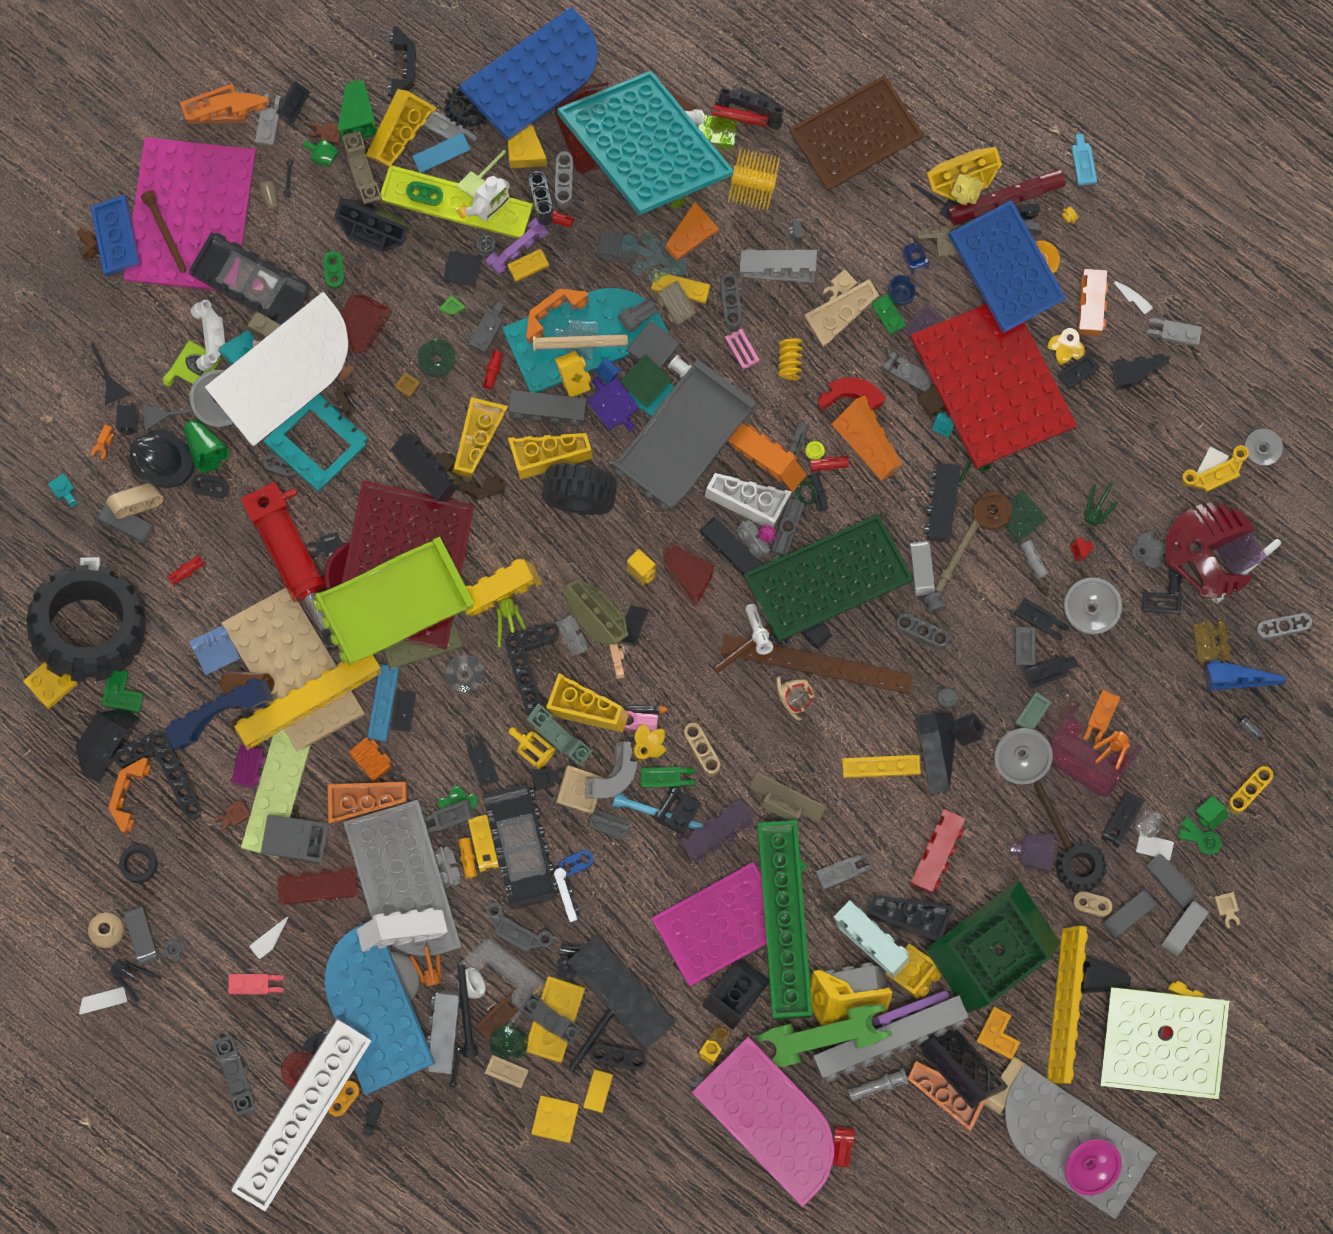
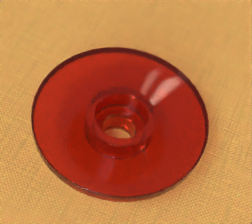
(292, 1064)

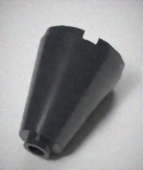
(1102, 976)

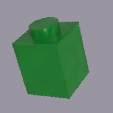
(1211, 814)

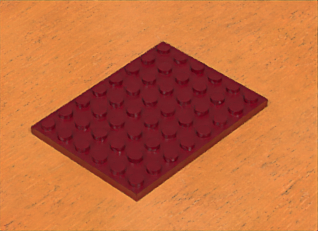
(397, 521)

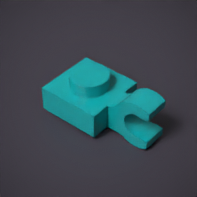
(62, 489)

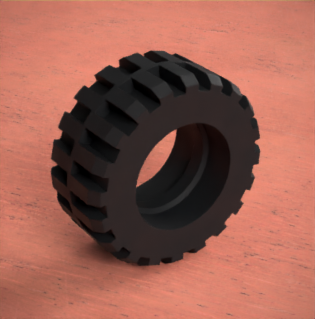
(579, 489)

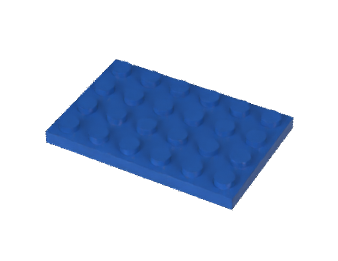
(1007, 266)

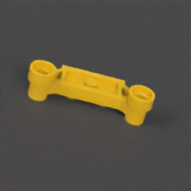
(1219, 474)

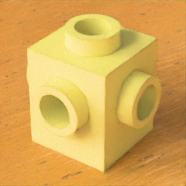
(967, 189)

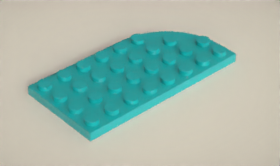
(603, 306)

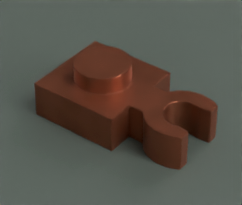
(328, 132)
(235, 814)

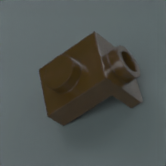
(342, 404)

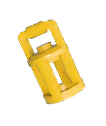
(526, 742)

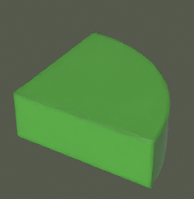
(452, 306)

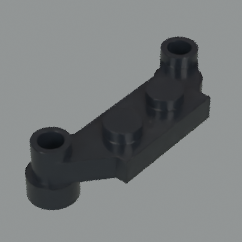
(753, 102)

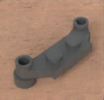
(515, 933)

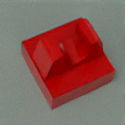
(1081, 549)

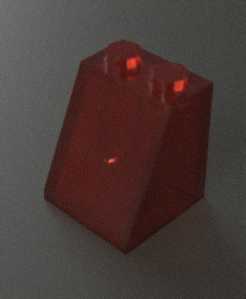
(363, 321)
(688, 573)

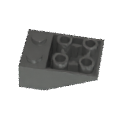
(294, 839)

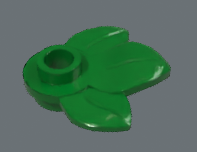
(457, 795)

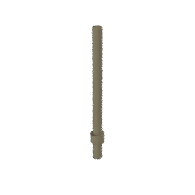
(946, 574)

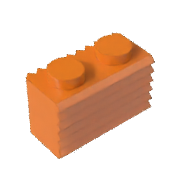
(370, 759)

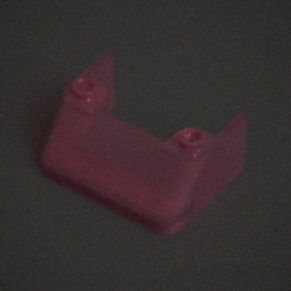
(1078, 759)

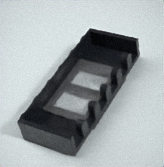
(249, 279)
(520, 847)

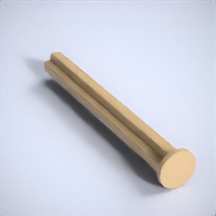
(579, 341)

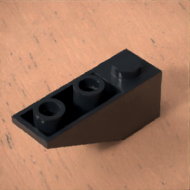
(1131, 373)

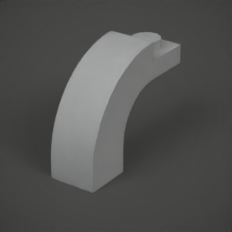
(619, 777)

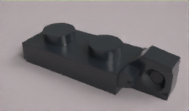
(1049, 670)

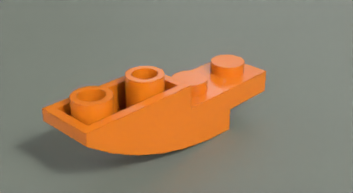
(239, 103)

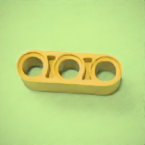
(1255, 782)

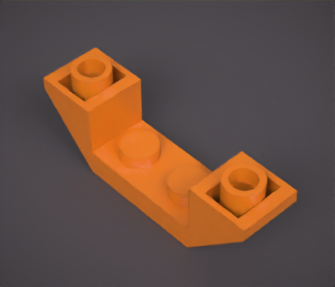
(574, 298)
(136, 770)

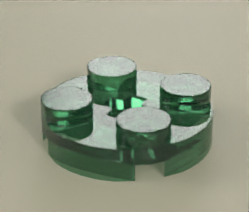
(439, 368)
(508, 1042)

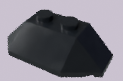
(370, 225)
(102, 739)

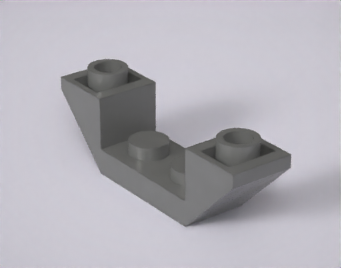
(548, 1019)
(235, 1075)

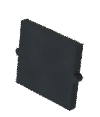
(462, 268)

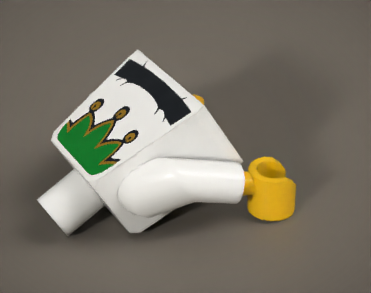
(487, 199)

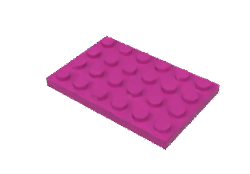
(715, 925)

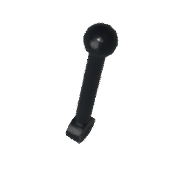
(287, 193)
(453, 1083)

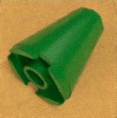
(204, 447)

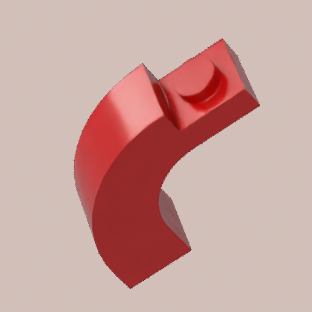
(851, 388)

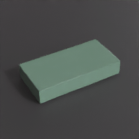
(1033, 712)

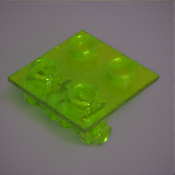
(719, 131)

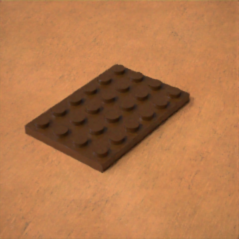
(856, 133)

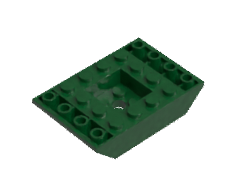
(968, 955)

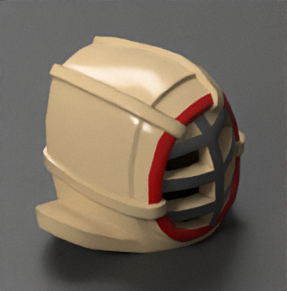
(795, 695)

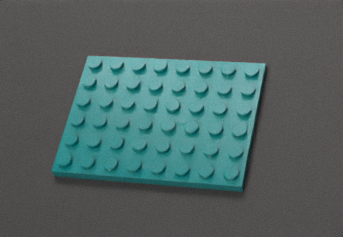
(645, 142)

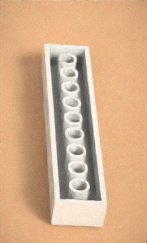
(300, 1114)

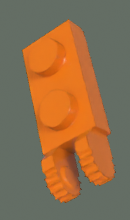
(1102, 715)

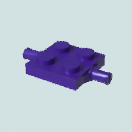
(613, 404)

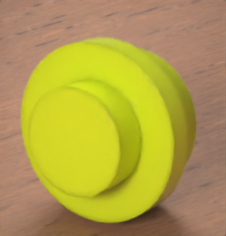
(815, 450)

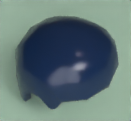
(901, 290)

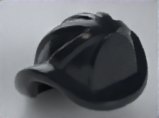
(161, 459)

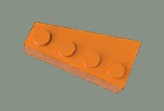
(768, 456)
(942, 1093)

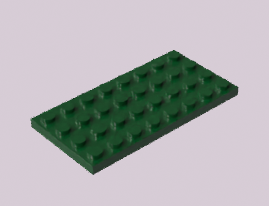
(828, 578)

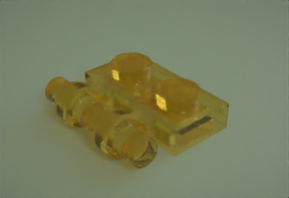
(1205, 641)

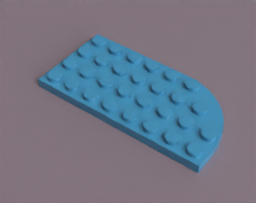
(372, 999)

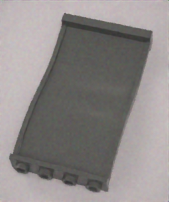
(684, 436)

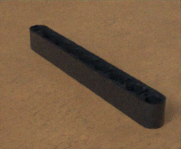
(744, 562)

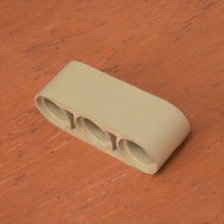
(134, 500)
(701, 740)
(997, 1101)

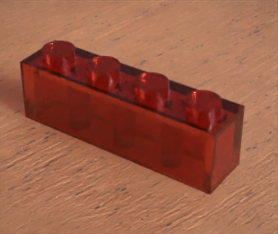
(317, 887)

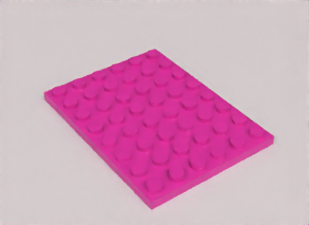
(197, 193)

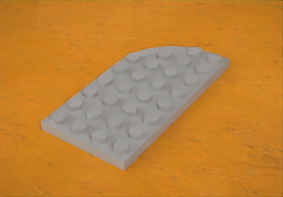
(401, 870)
(1051, 1124)

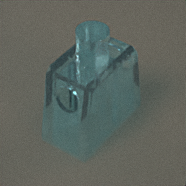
(580, 328)

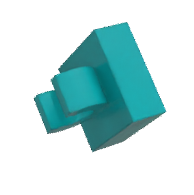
(943, 425)

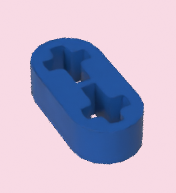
(575, 858)

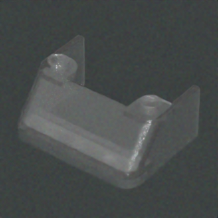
(509, 966)

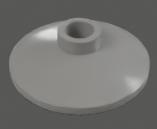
(1267, 439)

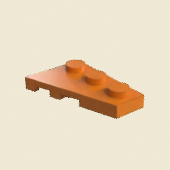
(691, 232)

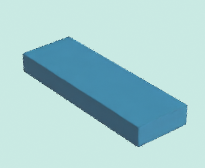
(441, 153)

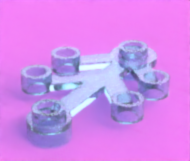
(655, 257)

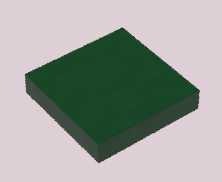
(646, 380)

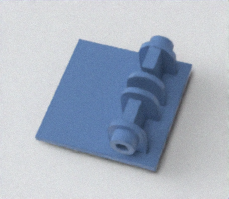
(214, 650)

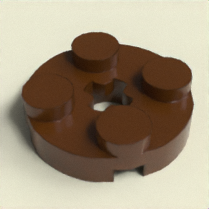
(996, 521)

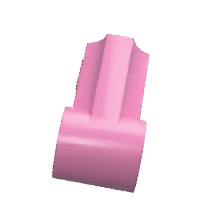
(648, 719)

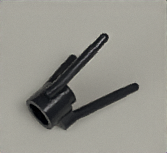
(121, 970)

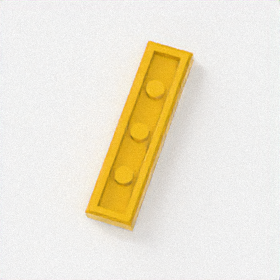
(881, 766)

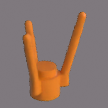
(1118, 742)
(432, 975)

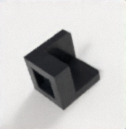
(968, 729)

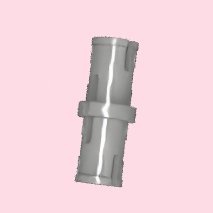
(1034, 559)

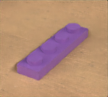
(903, 1012)

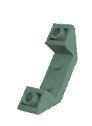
(557, 736)

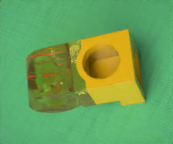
(714, 1045)

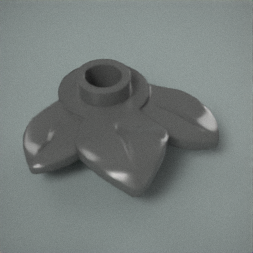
(1151, 550)

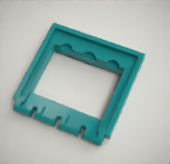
(298, 460)

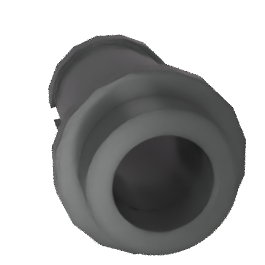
(1250, 727)

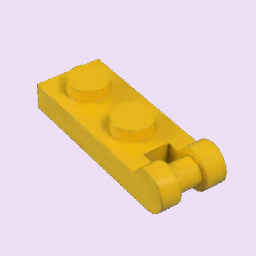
(483, 842)

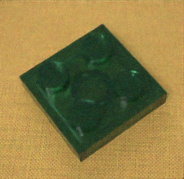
(1025, 517)

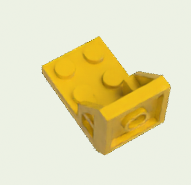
(834, 996)

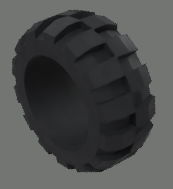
(86, 585)

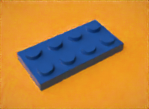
(115, 235)

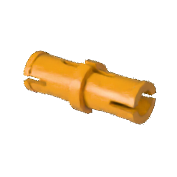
(467, 857)

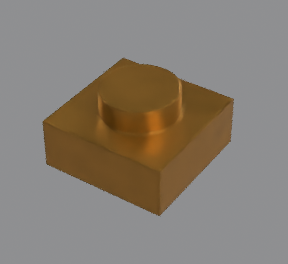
(407, 385)

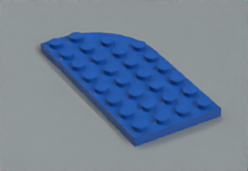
(535, 74)

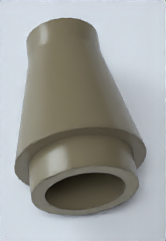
(269, 194)

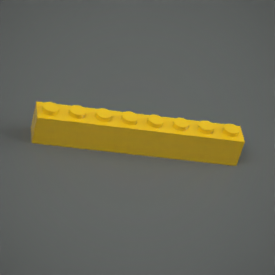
(305, 701)

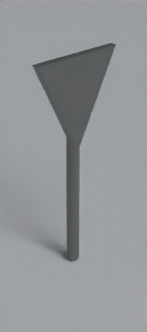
(153, 415)

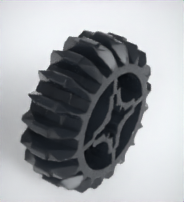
(457, 97)

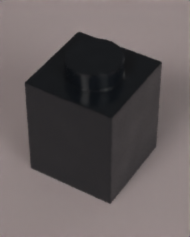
(127, 419)

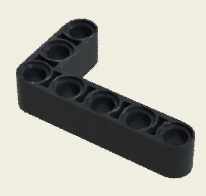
(525, 669)
(168, 768)

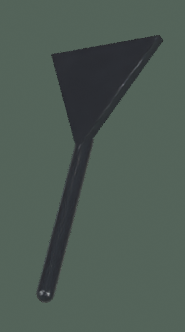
(113, 389)

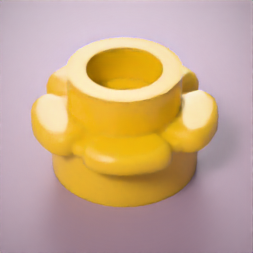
(1069, 215)

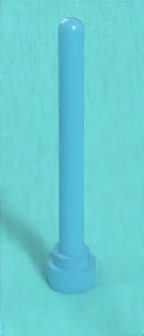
(621, 801)

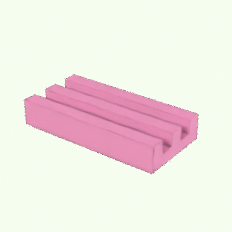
(734, 335)

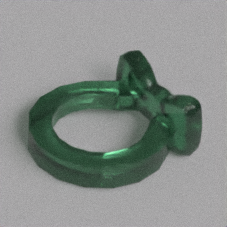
(806, 482)

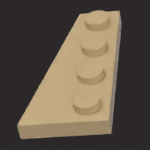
(839, 312)

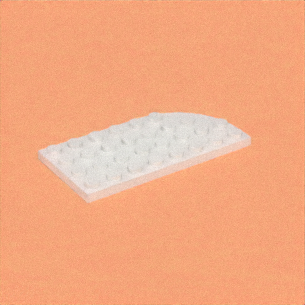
(283, 370)

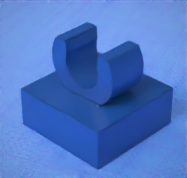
(607, 370)

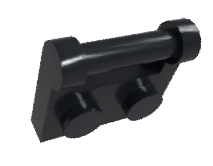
(683, 813)

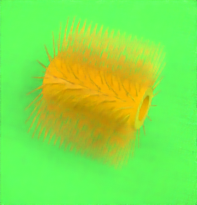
(753, 179)

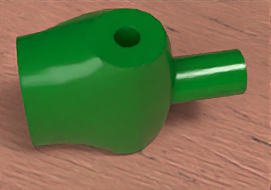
(322, 153)

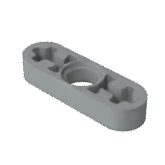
(1298, 628)

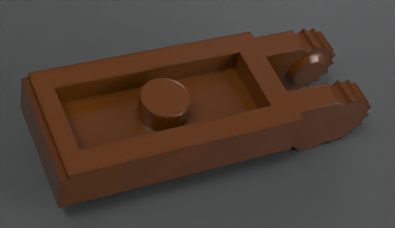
(497, 1017)

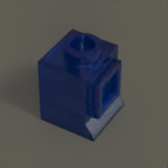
(917, 263)

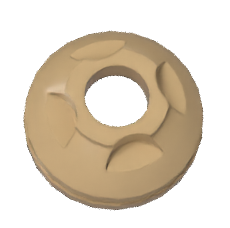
(110, 939)

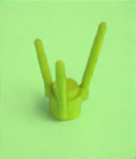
(507, 609)

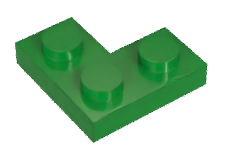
(117, 696)

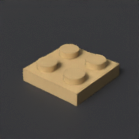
(573, 790)

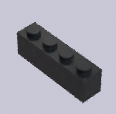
(425, 467)
(943, 502)

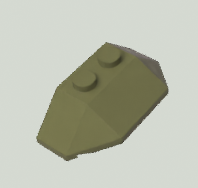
(595, 612)

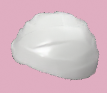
(475, 984)

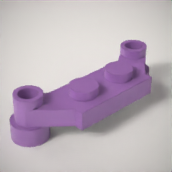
(513, 251)

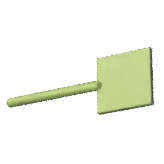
(473, 182)

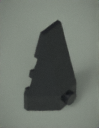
(937, 748)

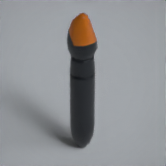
(645, 709)

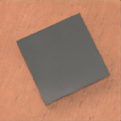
(655, 344)

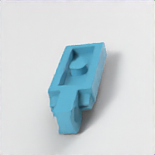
(1083, 162)

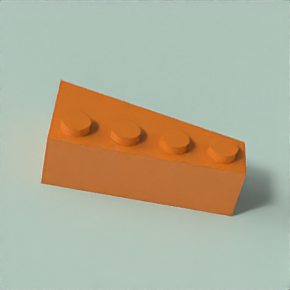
(867, 438)
(358, 799)

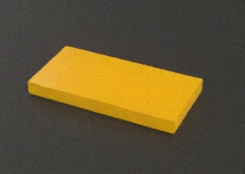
(565, 1000)

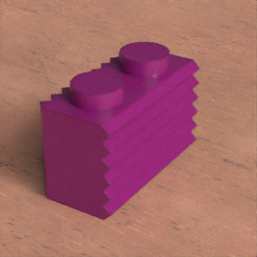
(248, 767)

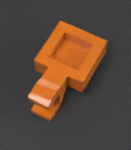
(106, 437)

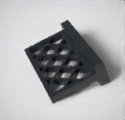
(957, 1074)

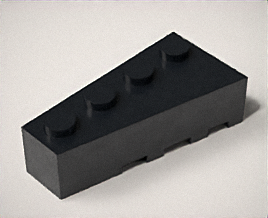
(913, 917)

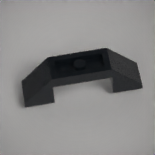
(403, 43)

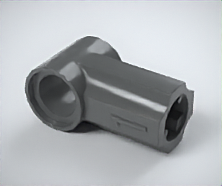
(633, 317)

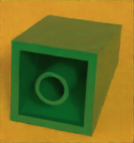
(356, 111)

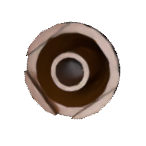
(237, 678)

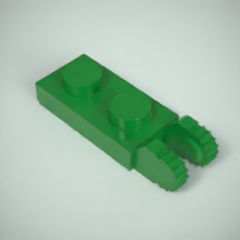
(665, 777)

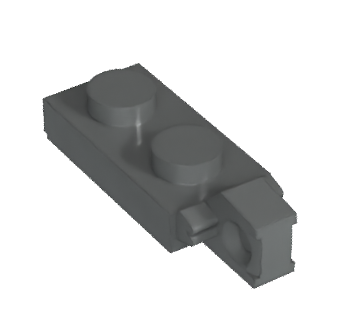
(488, 328)

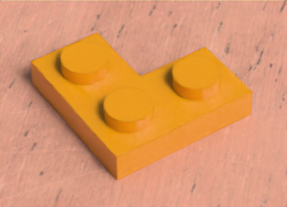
(993, 1036)

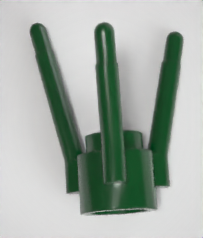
(1094, 515)

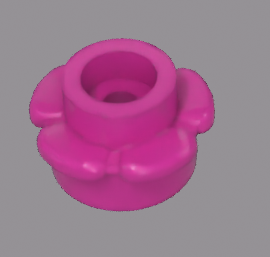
(767, 533)

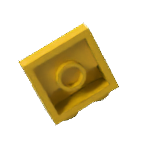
(917, 974)

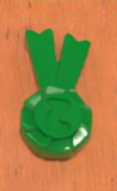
(1207, 842)

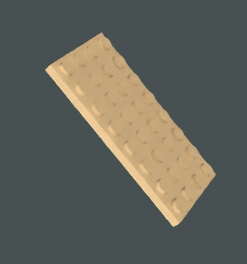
(282, 642)

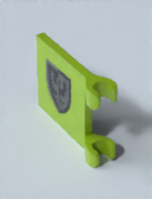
(186, 366)

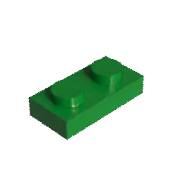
(888, 314)

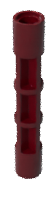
(1017, 193)

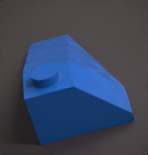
(1231, 676)

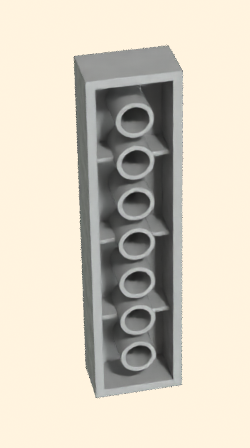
(905, 1032)

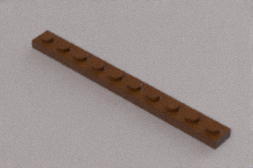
(823, 666)

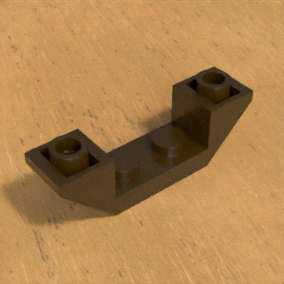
(490, 488)

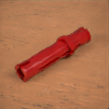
(739, 115)

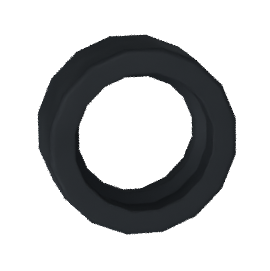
(133, 850)

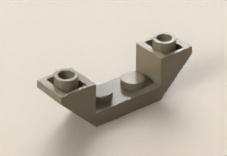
(360, 169)

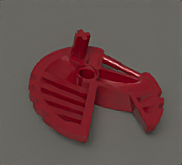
(1208, 529)

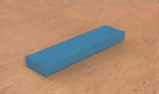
(383, 704)

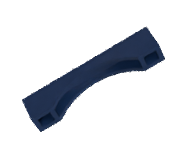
(188, 730)

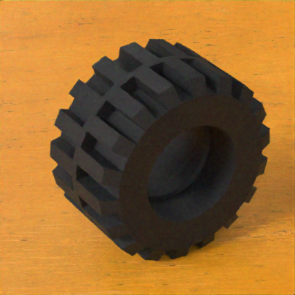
(1081, 883)

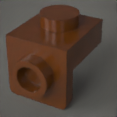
(88, 239)

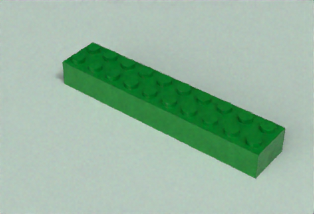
(784, 920)

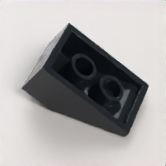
(736, 993)

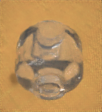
(1148, 823)

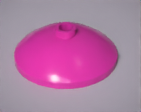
(1098, 1173)

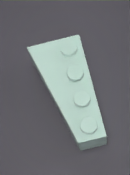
(871, 939)

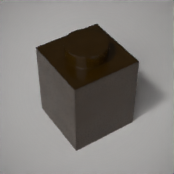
(931, 402)

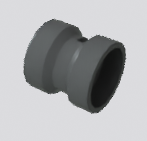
(486, 249)

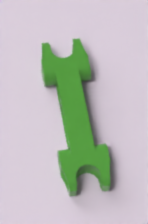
(857, 1027)

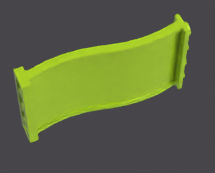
(393, 601)

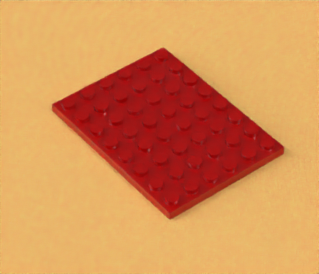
(992, 385)

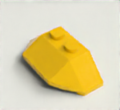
(980, 164)

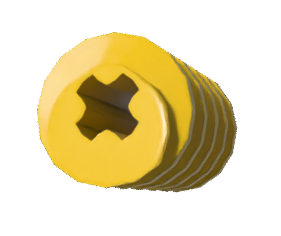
(788, 359)

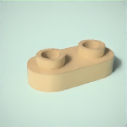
(1092, 903)

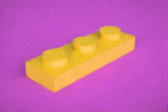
(694, 290)

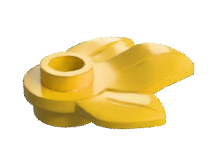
(1066, 349)
(651, 740)

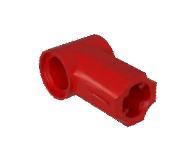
(842, 1149)

